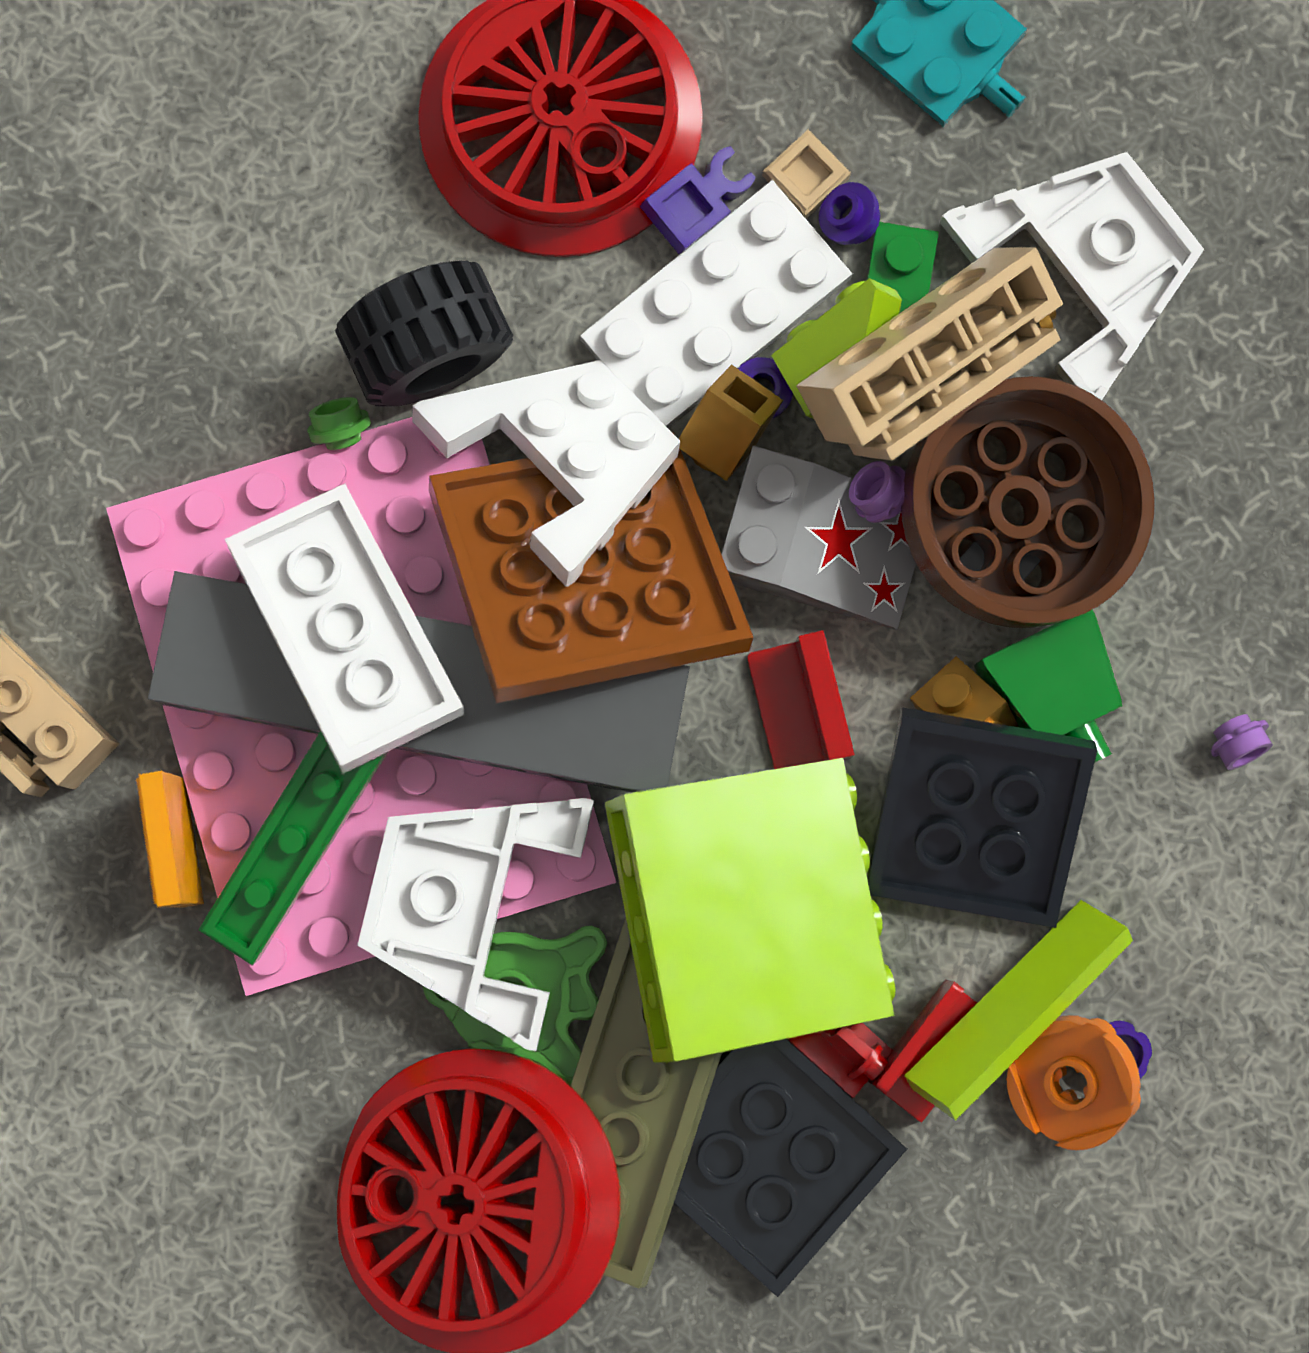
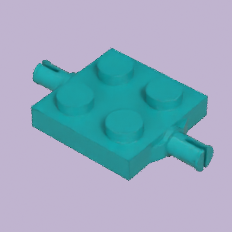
(943, 52)

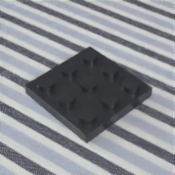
(980, 817)
(780, 1160)

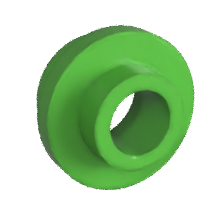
(338, 423)

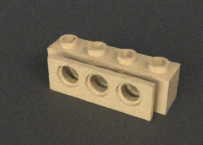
(936, 355)
(49, 723)

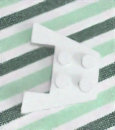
(1110, 243)
(580, 433)
(442, 895)

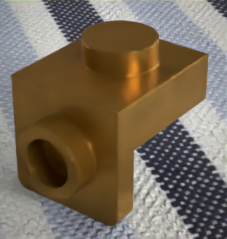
(963, 694)

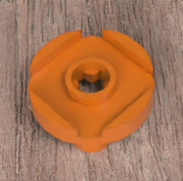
(1110, 1091)

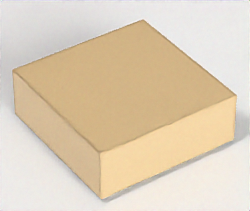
(807, 173)

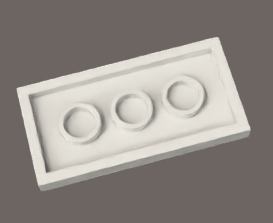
(717, 304)
(344, 628)

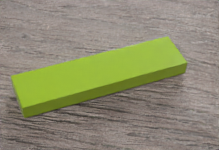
(1018, 1009)

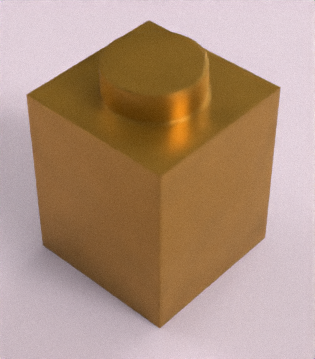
(728, 422)

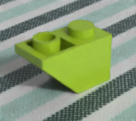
(817, 342)

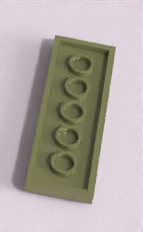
(645, 1112)

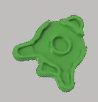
(545, 965)

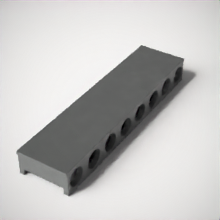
(603, 734)

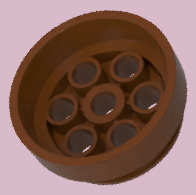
(1103, 486)

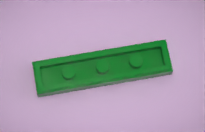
(286, 851)

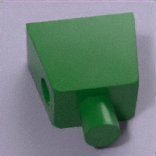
(1057, 680)

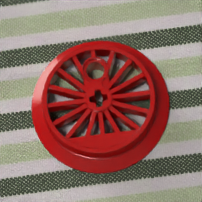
(551, 228)
(571, 1216)

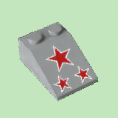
(807, 544)

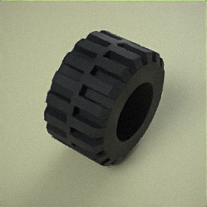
(423, 333)

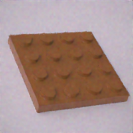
(638, 607)

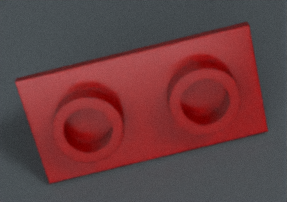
(845, 1055)

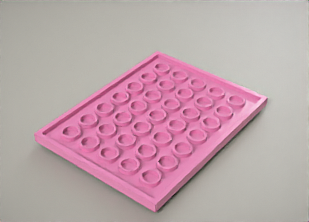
(242, 767)

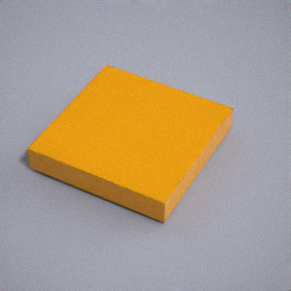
(169, 840)

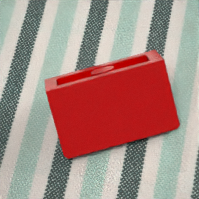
(800, 702)
(930, 1026)

